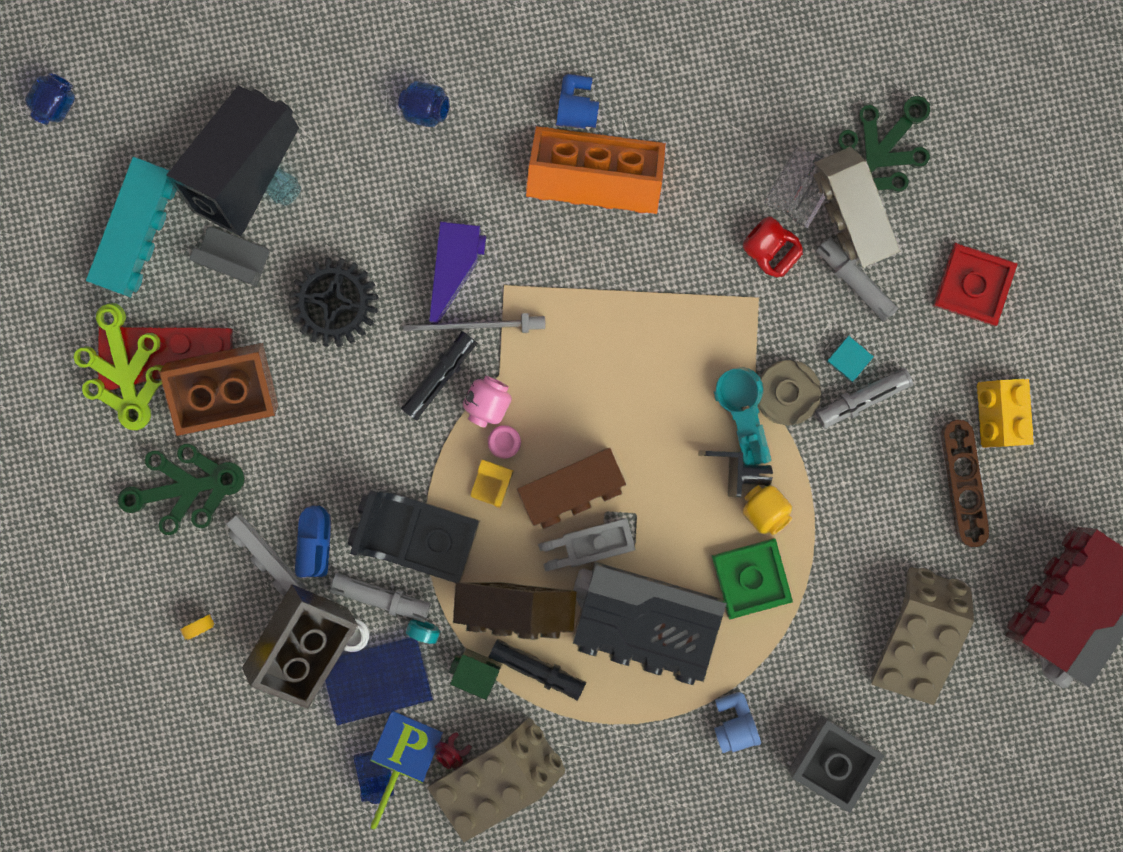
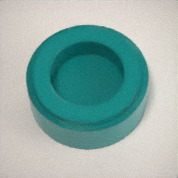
(423, 632)

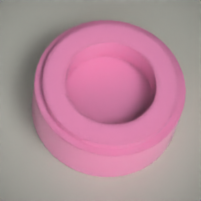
(504, 442)

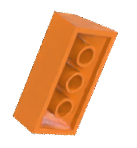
(596, 170)

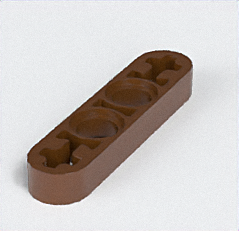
(970, 482)

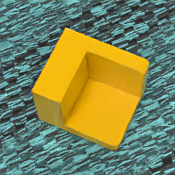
(491, 483)

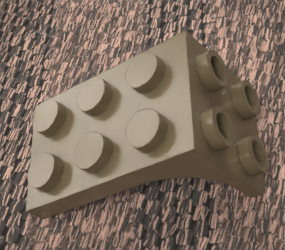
(925, 636)
(498, 781)

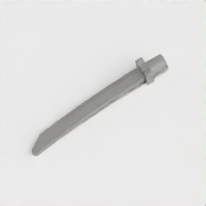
(527, 323)

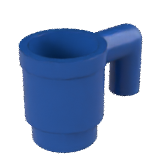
(576, 110)

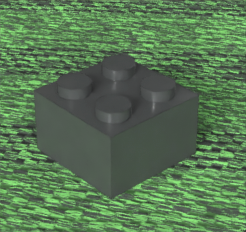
(835, 764)

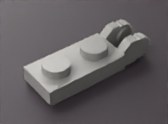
(591, 544)

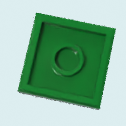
(752, 578)

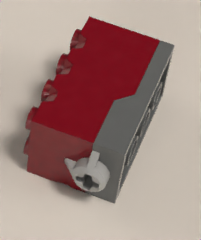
(1076, 611)

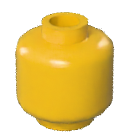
(767, 509)

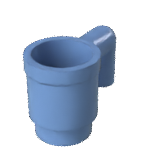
(737, 732)

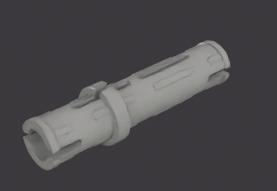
(856, 279)
(853, 403)
(380, 597)

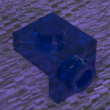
(371, 777)

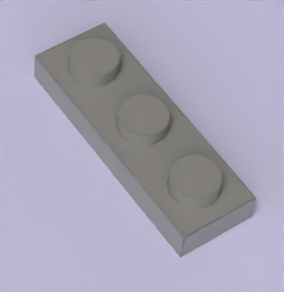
(263, 555)

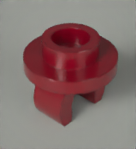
(448, 755)

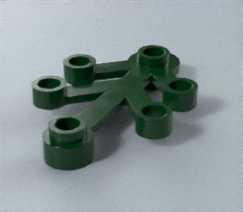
(878, 153)
(187, 487)

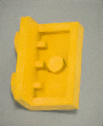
(1005, 413)

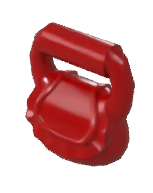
(766, 241)

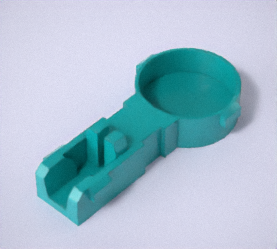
(734, 391)

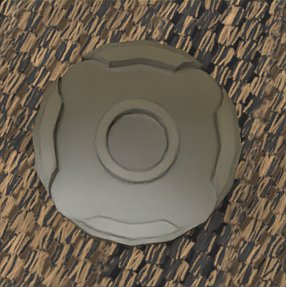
(789, 392)

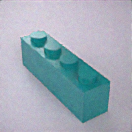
(132, 228)

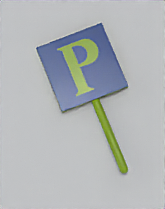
(406, 749)

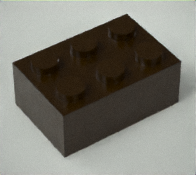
(514, 609)
(299, 646)

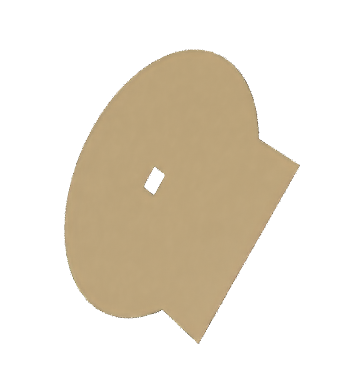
(640, 381)

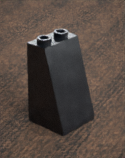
(234, 159)

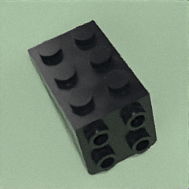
(413, 534)

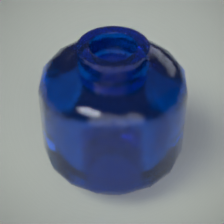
(50, 98)
(424, 104)

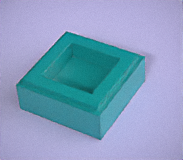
(850, 358)

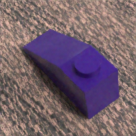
(455, 260)

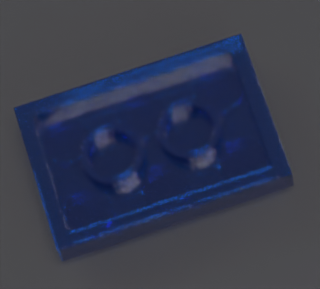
(378, 680)

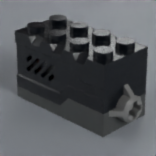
(646, 622)

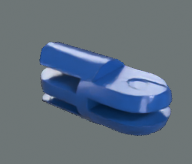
(313, 542)

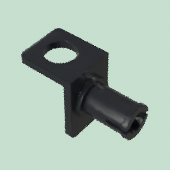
(741, 473)

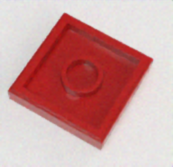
(975, 284)

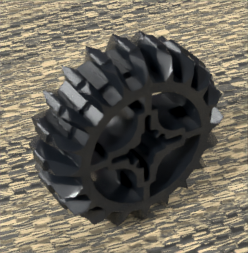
(336, 287)

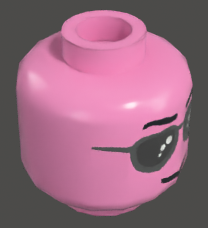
(487, 401)

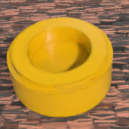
(197, 627)

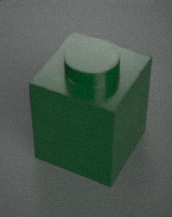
(474, 673)

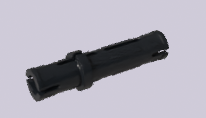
(436, 379)
(532, 667)

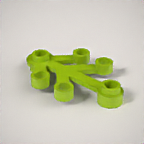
(123, 372)

